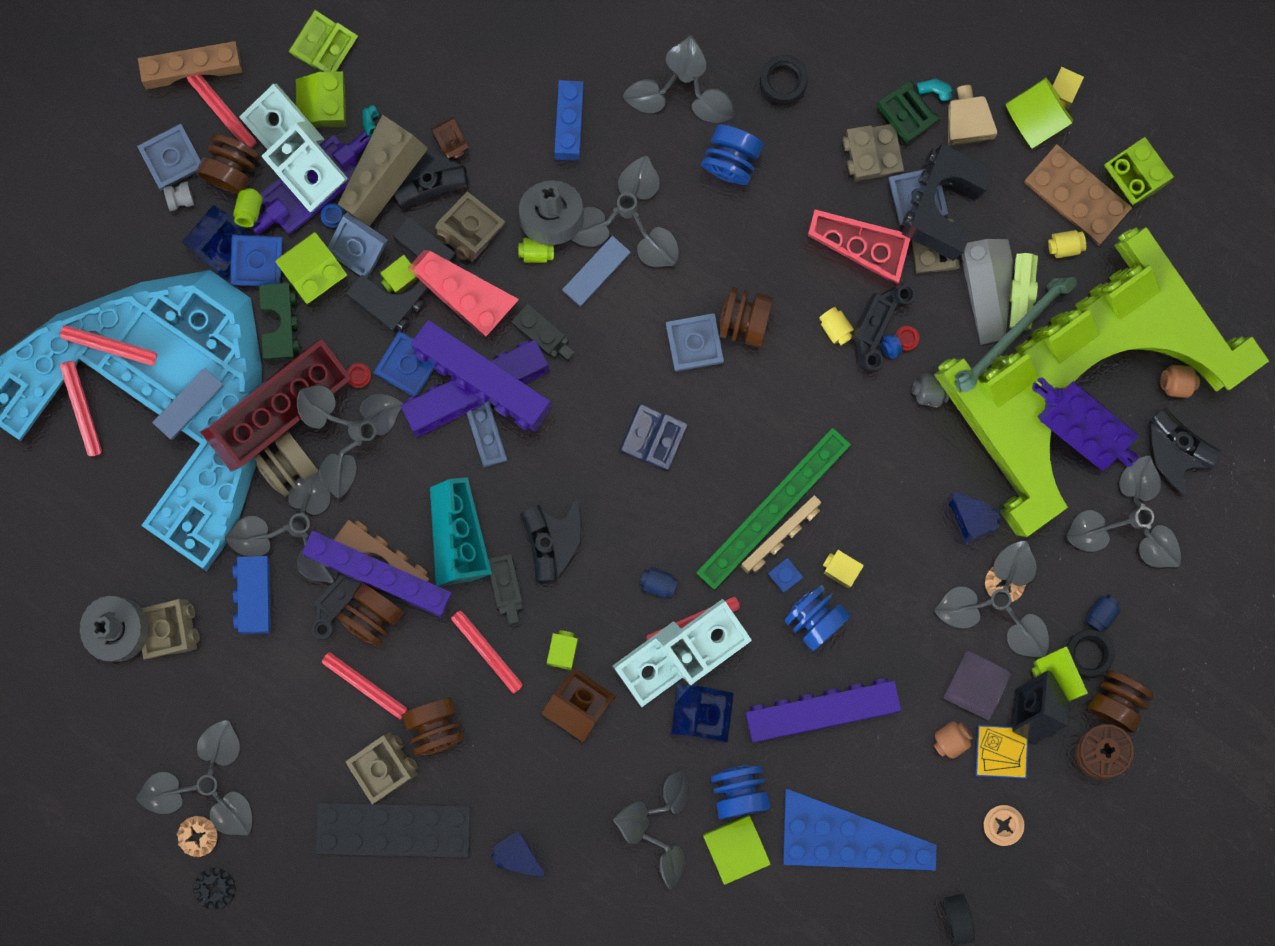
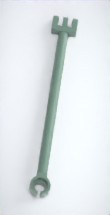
(967, 379)

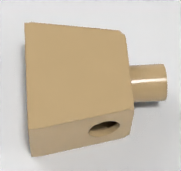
(969, 118)

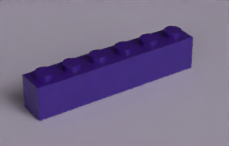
(481, 376)
(450, 401)
(377, 574)
(822, 712)

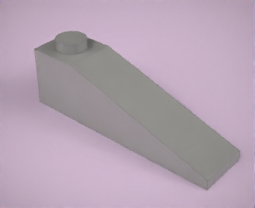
(989, 279)

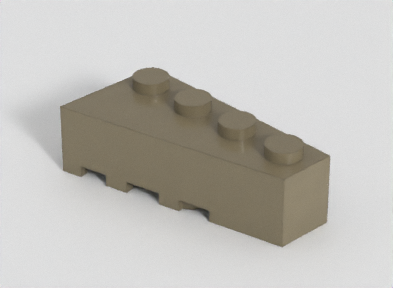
(381, 170)

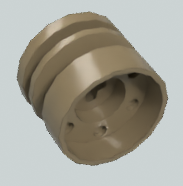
(285, 464)

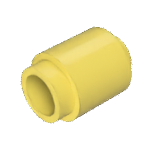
(1067, 244)
(836, 326)

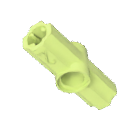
(1023, 287)

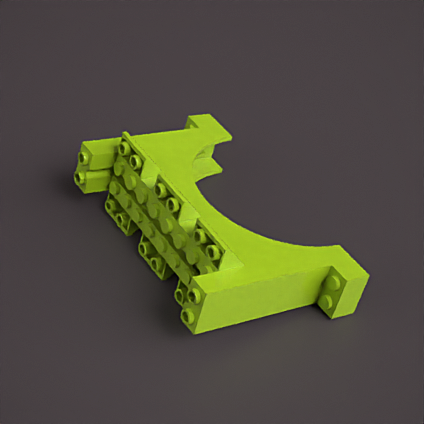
(1135, 311)

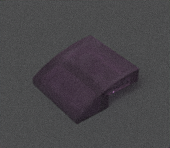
(977, 685)

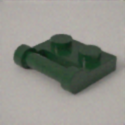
(903, 116)

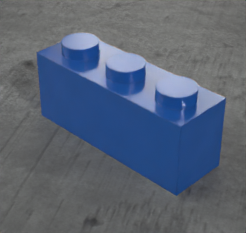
(569, 120)
(252, 595)

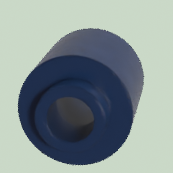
(658, 582)
(1103, 613)

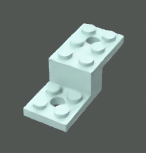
(293, 147)
(682, 653)

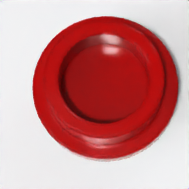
(908, 337)
(360, 375)

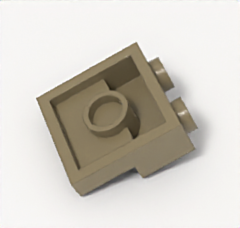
(873, 152)
(468, 227)
(170, 629)
(382, 767)

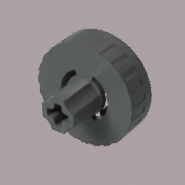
(554, 201)
(104, 622)

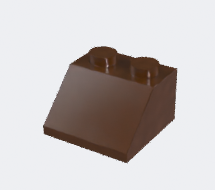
(578, 704)

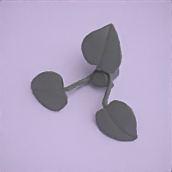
(687, 63)
(635, 181)
(379, 415)
(250, 533)
(1160, 545)
(1017, 566)
(232, 813)
(634, 822)

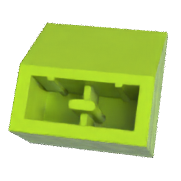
(1139, 171)

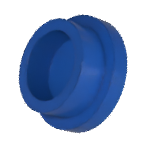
(332, 215)
(891, 346)

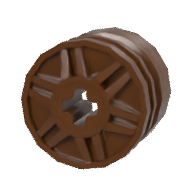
(227, 166)
(745, 317)
(370, 615)
(1121, 700)
(433, 727)
(1097, 764)

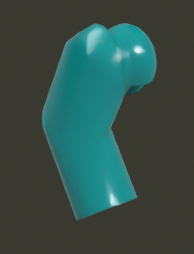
(937, 86)
(367, 116)

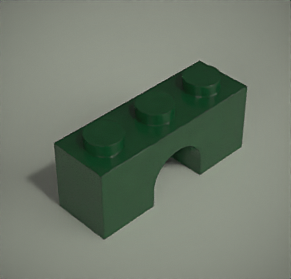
(278, 300)

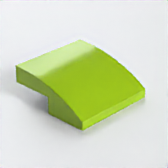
(322, 43)
(1039, 113)
(736, 849)

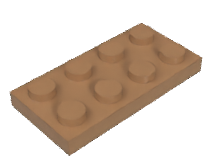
(1077, 195)

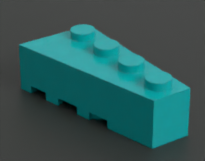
(457, 534)

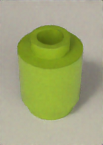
(247, 207)
(535, 252)

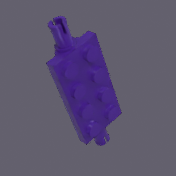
(284, 206)
(1086, 424)

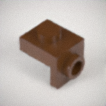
(450, 138)

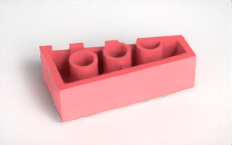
(866, 244)
(467, 295)

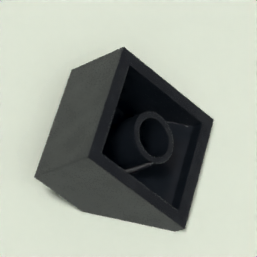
(1040, 708)

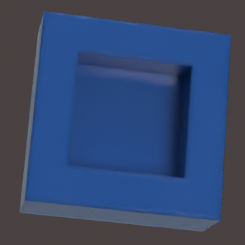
(785, 575)

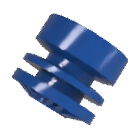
(730, 158)
(817, 617)
(740, 792)

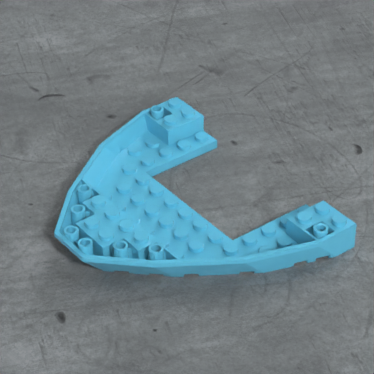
(191, 326)

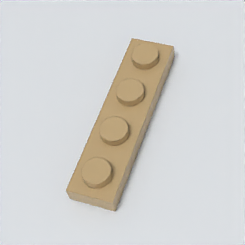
(789, 528)

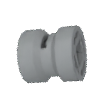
(178, 196)

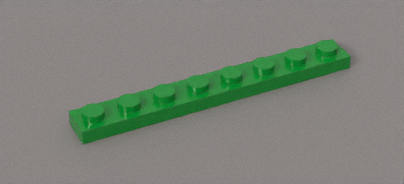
(773, 509)

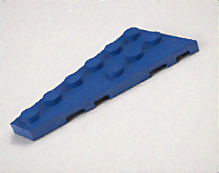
(836, 838)

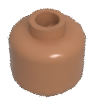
(1179, 381)
(953, 739)

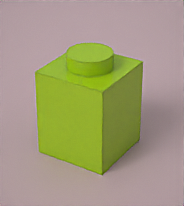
(397, 276)
(562, 650)

